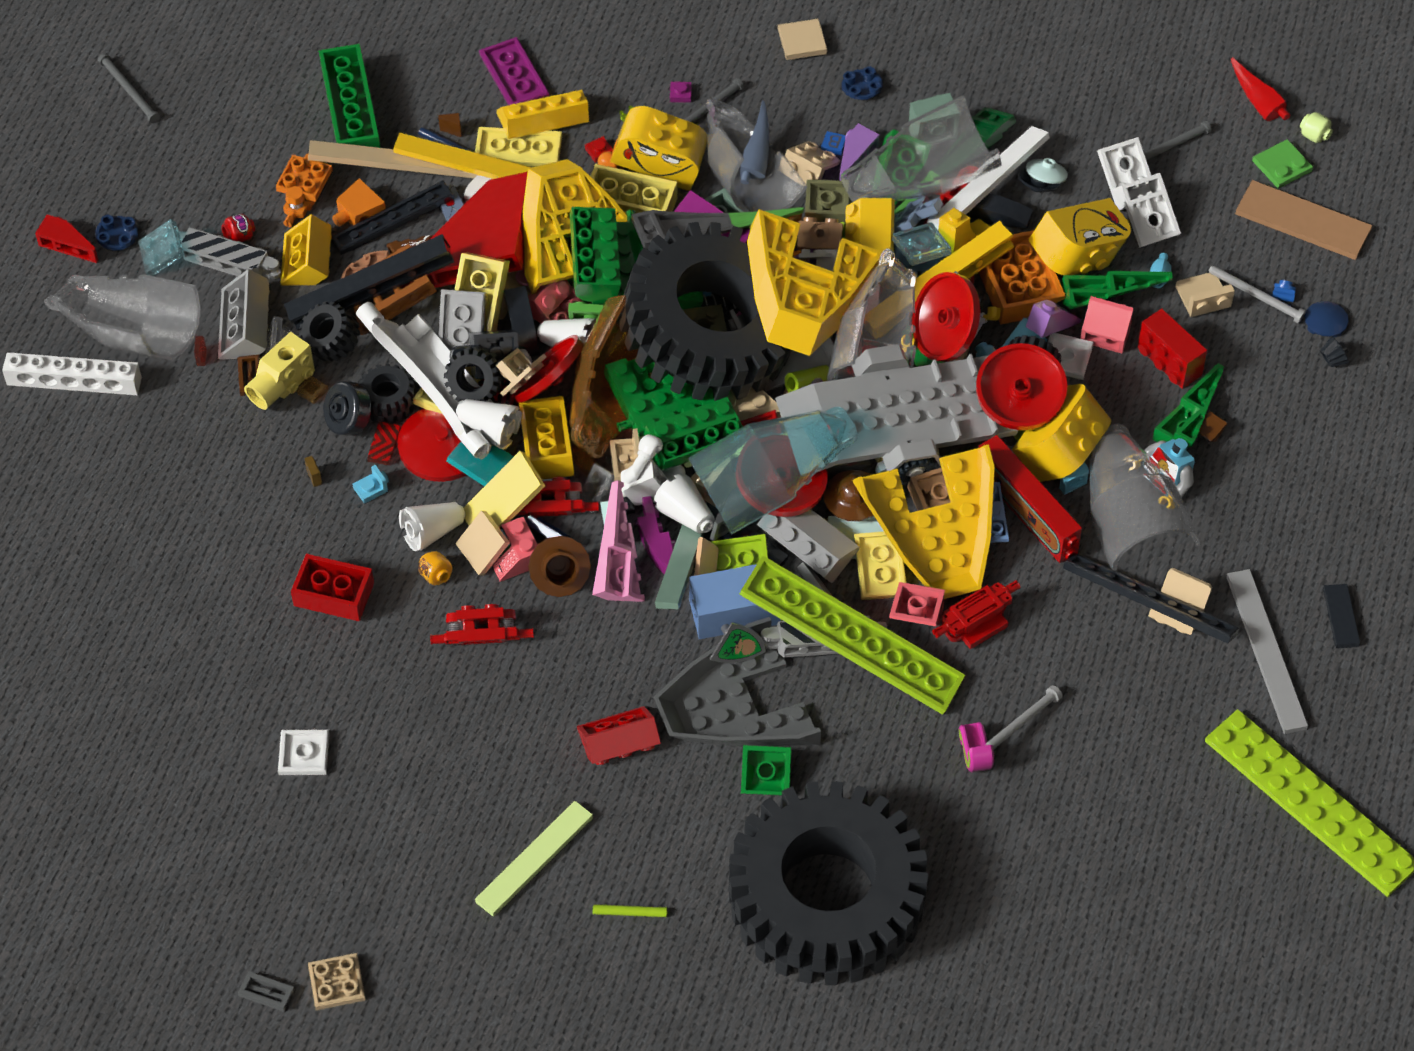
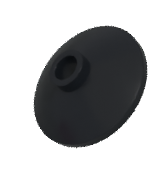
(1036, 185)

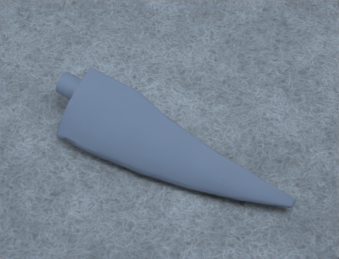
(757, 150)

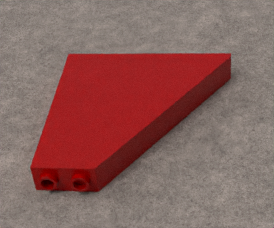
(486, 226)

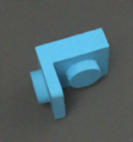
(1075, 479)
(372, 485)

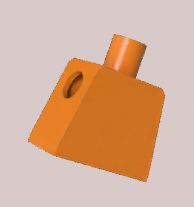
(357, 204)

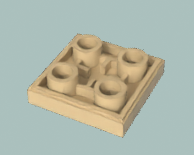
(802, 39)
(482, 543)
(336, 981)

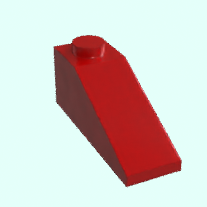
(62, 237)

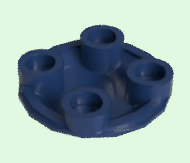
(862, 83)
(116, 232)
(1326, 319)

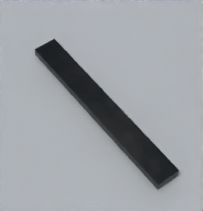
(1151, 598)

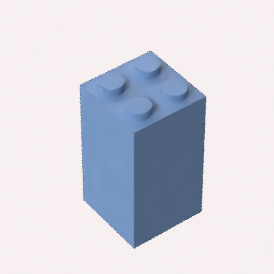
(717, 601)

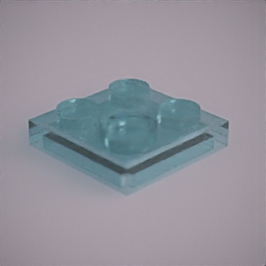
(921, 244)
(161, 248)

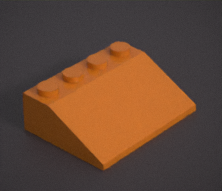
(1020, 280)

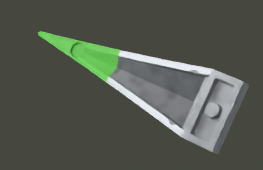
(656, 222)

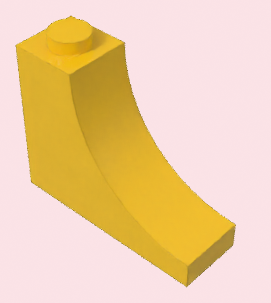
(958, 230)

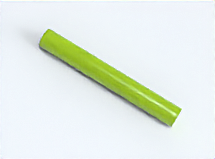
(630, 910)

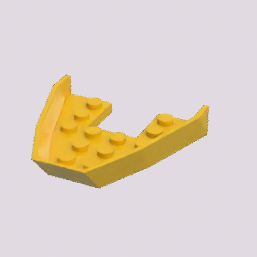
(546, 218)
(798, 299)
(945, 542)

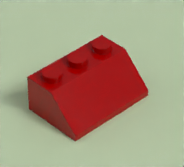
(619, 735)

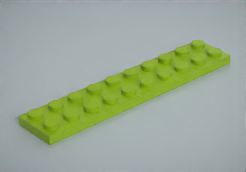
(852, 634)
(1312, 802)

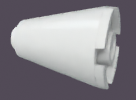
(554, 331)
(493, 420)
(684, 504)
(429, 523)

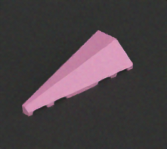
(616, 568)

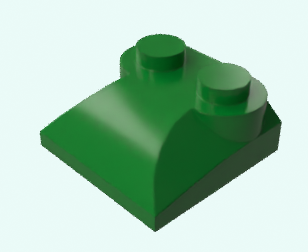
(765, 770)

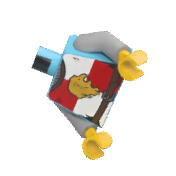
(1174, 461)

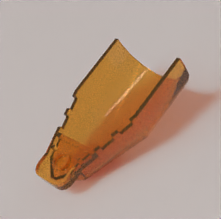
(593, 402)

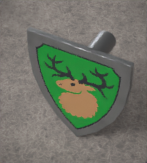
(738, 644)

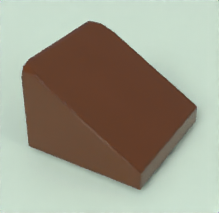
(450, 124)
(1212, 426)

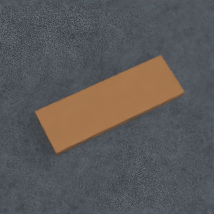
(1303, 219)

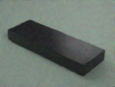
(1341, 616)

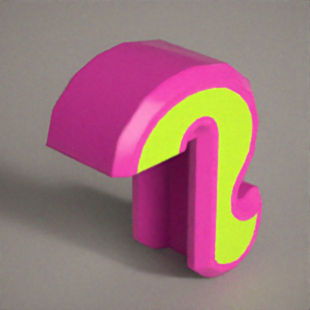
(976, 753)

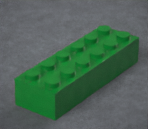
(349, 96)

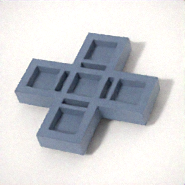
(915, 212)

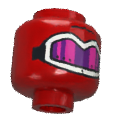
(238, 228)

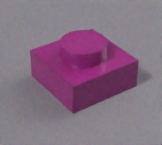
(680, 92)

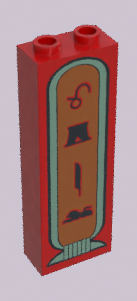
(1034, 503)

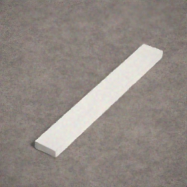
(982, 186)

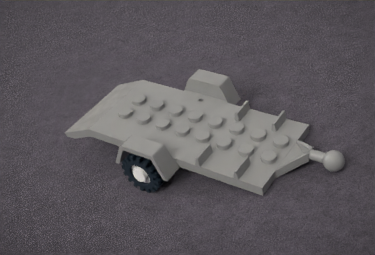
(902, 405)

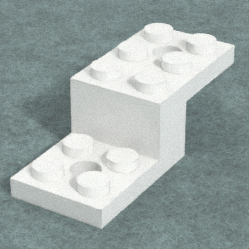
(1138, 192)

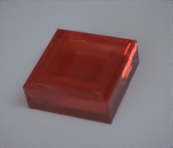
(200, 351)

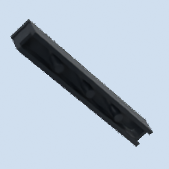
(376, 278)

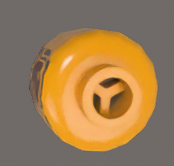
(435, 568)

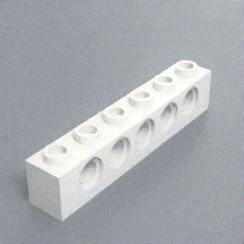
(72, 373)

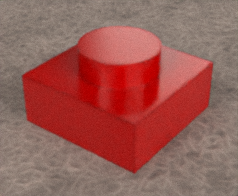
(597, 147)

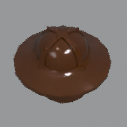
(844, 498)
(559, 554)

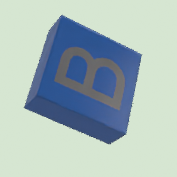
(834, 143)

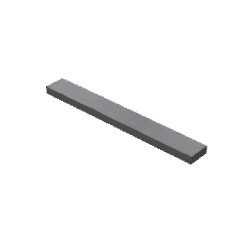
(1267, 652)

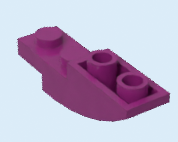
(655, 542)

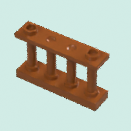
(402, 299)

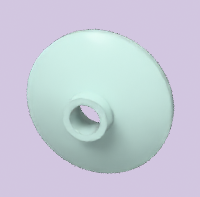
(1046, 171)

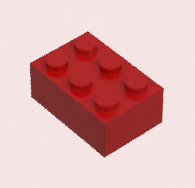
(1171, 348)
(332, 587)

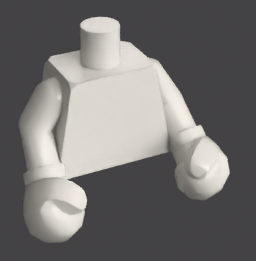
(644, 475)

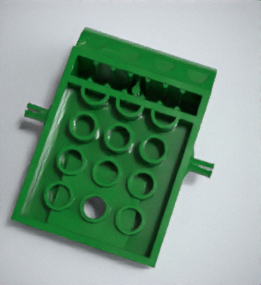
(606, 254)
(675, 418)

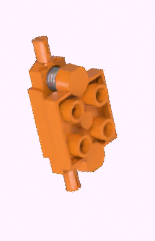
(302, 184)

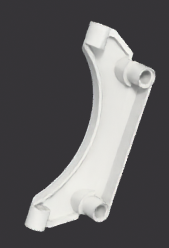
(425, 360)

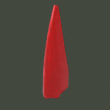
(1263, 97)

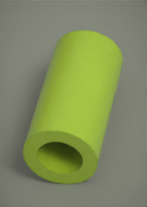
(802, 378)

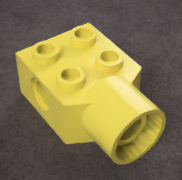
(281, 371)

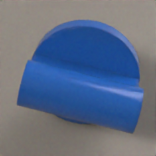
(1284, 291)

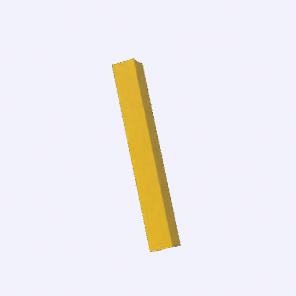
(972, 256)

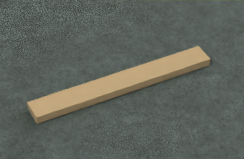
(376, 158)

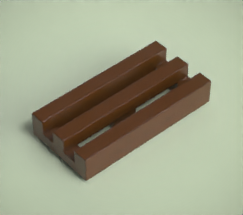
(249, 359)

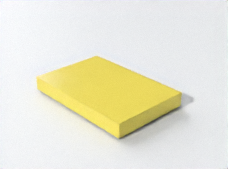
(878, 566)

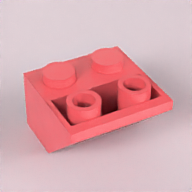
(552, 301)
(1107, 324)

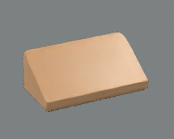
(706, 557)

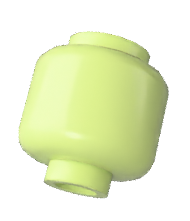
(1316, 127)

